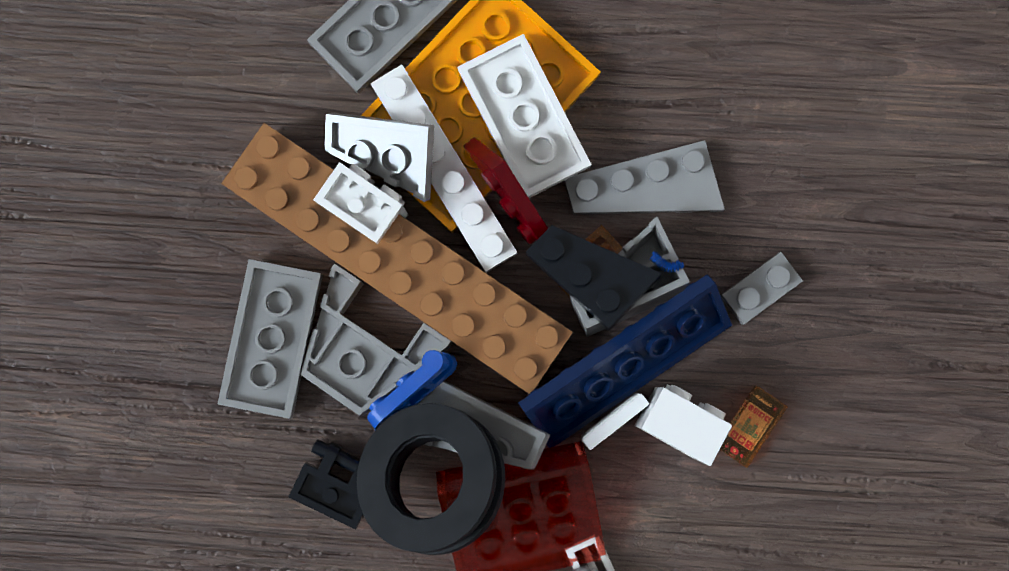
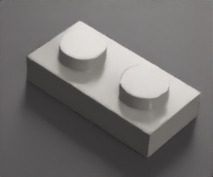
(761, 288)

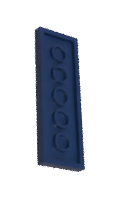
(627, 361)

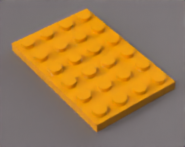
(472, 32)

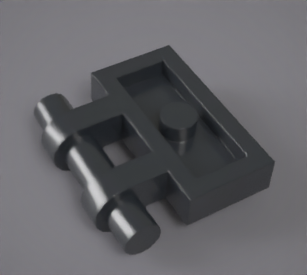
(327, 492)

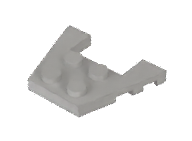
(350, 360)

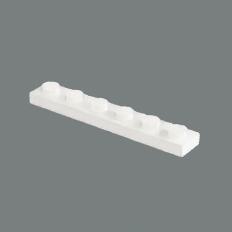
(448, 173)

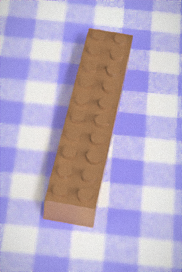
(403, 266)

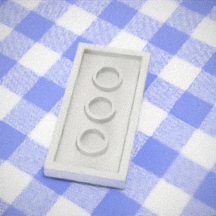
(524, 116)

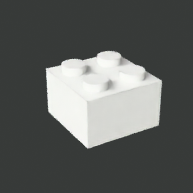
(683, 425)

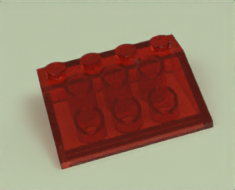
(538, 517)

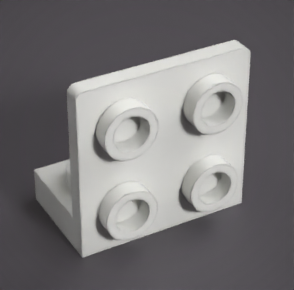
(355, 200)

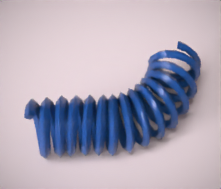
(672, 266)

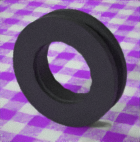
(381, 470)

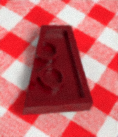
(513, 197)

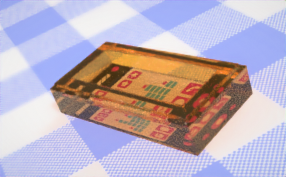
(752, 426)

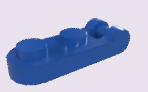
(413, 386)

